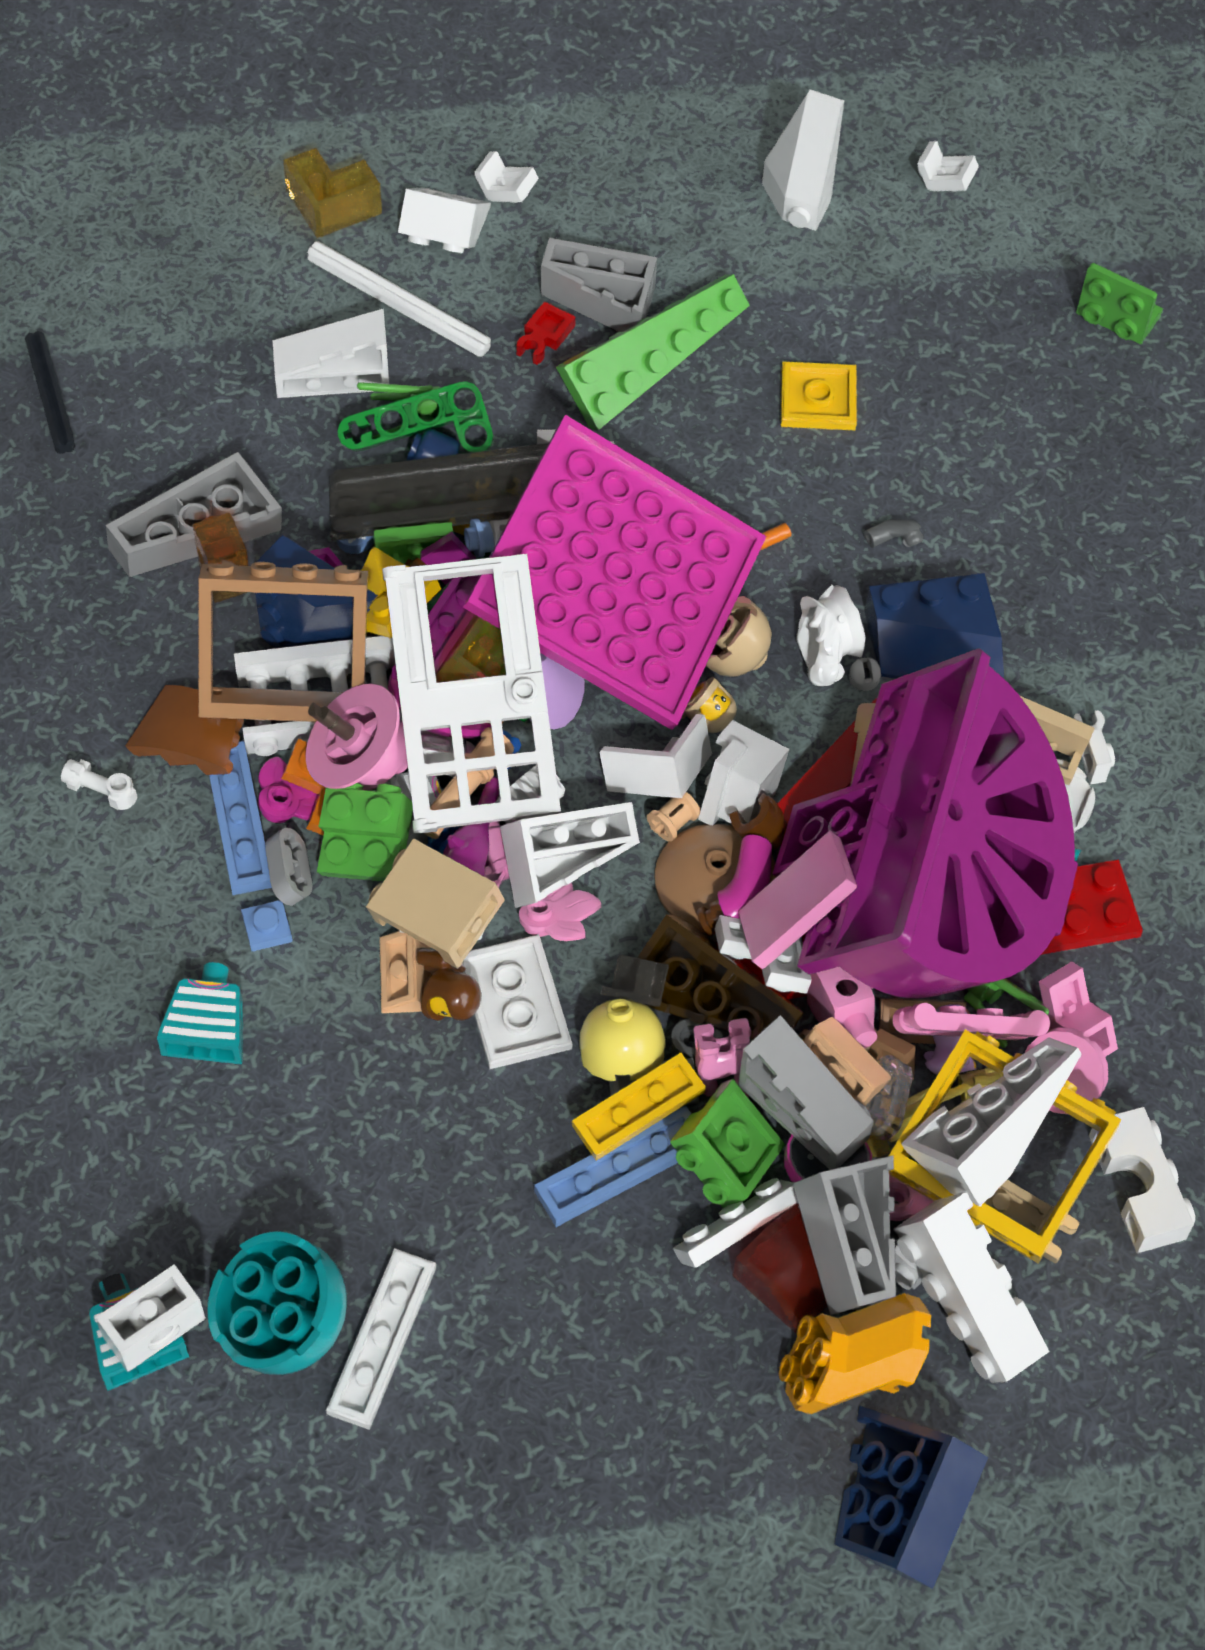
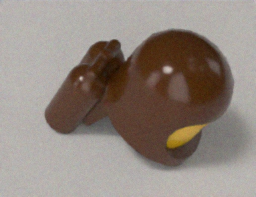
(448, 989)

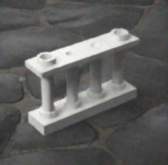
(296, 666)

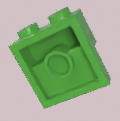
(363, 831)
(727, 1145)

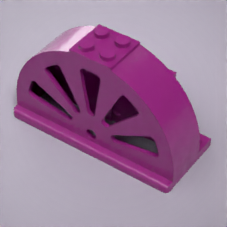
(949, 836)

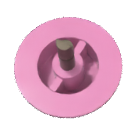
(357, 739)

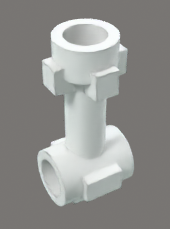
(117, 787)

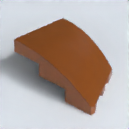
(184, 738)

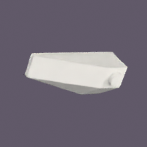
(803, 161)

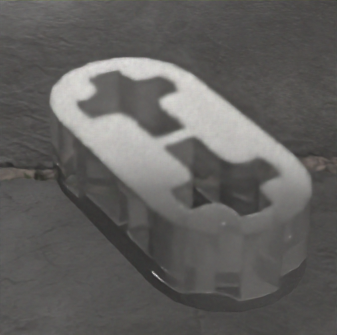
(890, 1103)

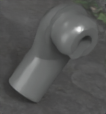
(894, 528)

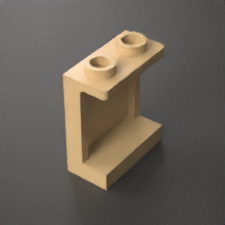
(436, 901)

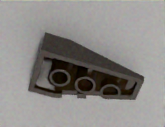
(711, 984)

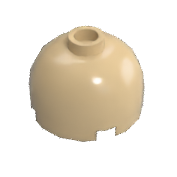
(742, 641)

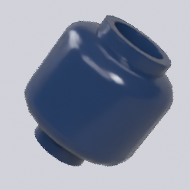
(432, 445)

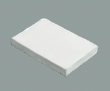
(519, 1002)

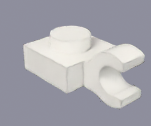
(1098, 754)

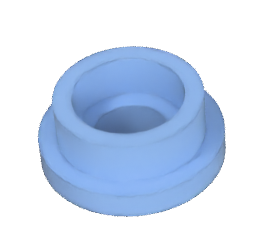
(479, 537)

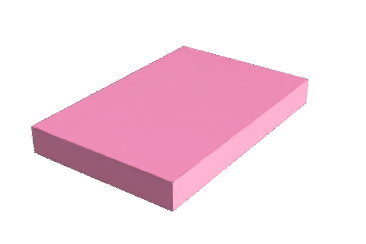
(797, 899)

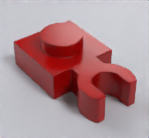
(545, 328)

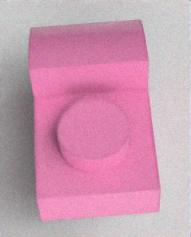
(1070, 1007)

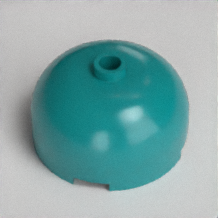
(277, 1304)

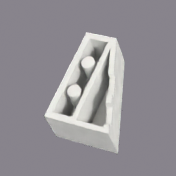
(332, 357)
(563, 846)

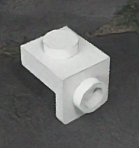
(945, 172)
(503, 182)

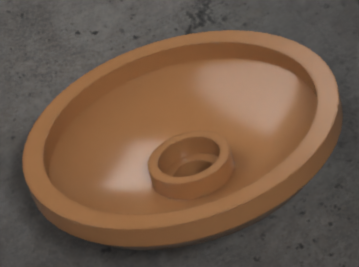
(685, 871)

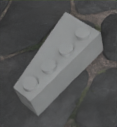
(163, 528)

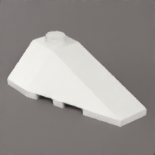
(987, 1134)

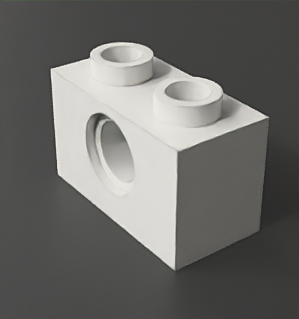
(150, 1318)

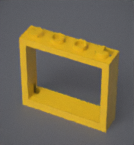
(998, 1225)

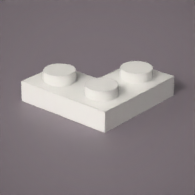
(780, 974)

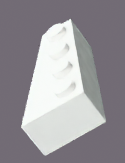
(971, 1287)

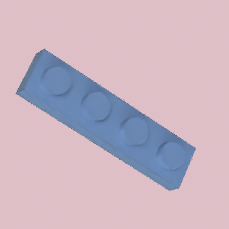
(240, 825)
(594, 1182)

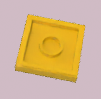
(818, 396)

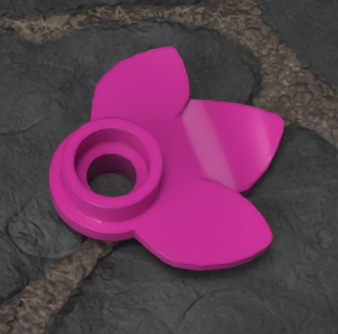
(297, 800)

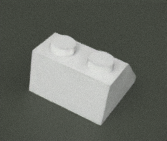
(442, 218)

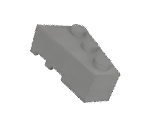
(599, 282)
(803, 1095)
(850, 1232)

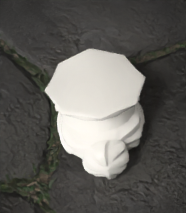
(828, 632)

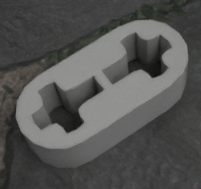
(288, 866)

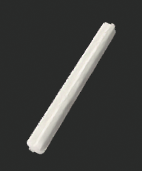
(399, 299)

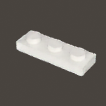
(736, 1222)

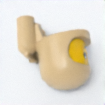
(713, 702)

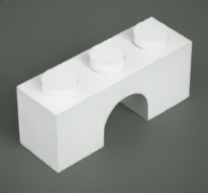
(1161, 1212)

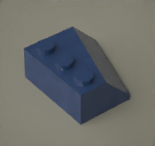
(301, 618)
(932, 622)
(906, 1496)

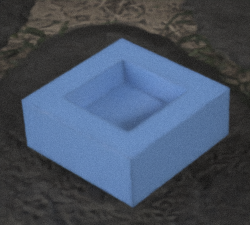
(266, 925)

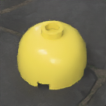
(621, 1040)

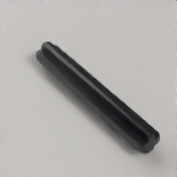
(50, 392)

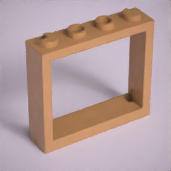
(267, 578)

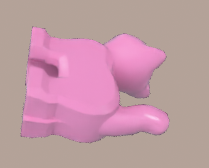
(720, 1056)

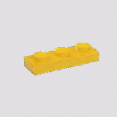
(638, 1106)

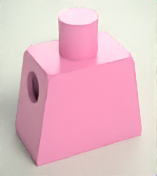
(850, 1004)

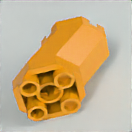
(856, 1353)

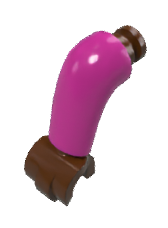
(754, 862)

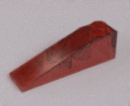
(782, 1270)

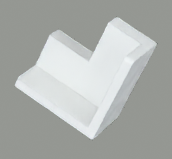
(659, 772)

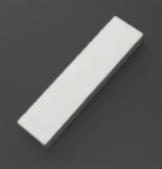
(381, 1339)

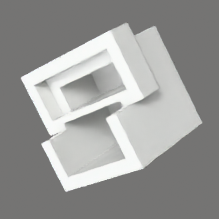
(741, 773)

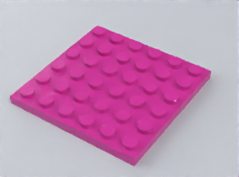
(623, 571)

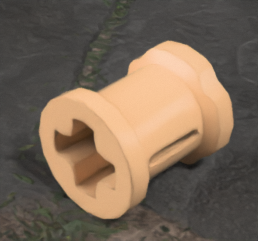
(673, 816)

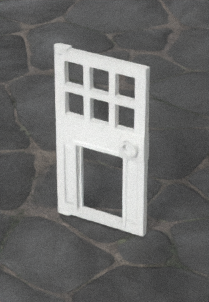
(471, 701)

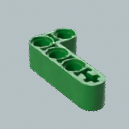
(412, 423)

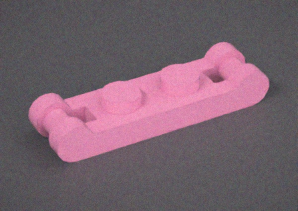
(953, 1021)

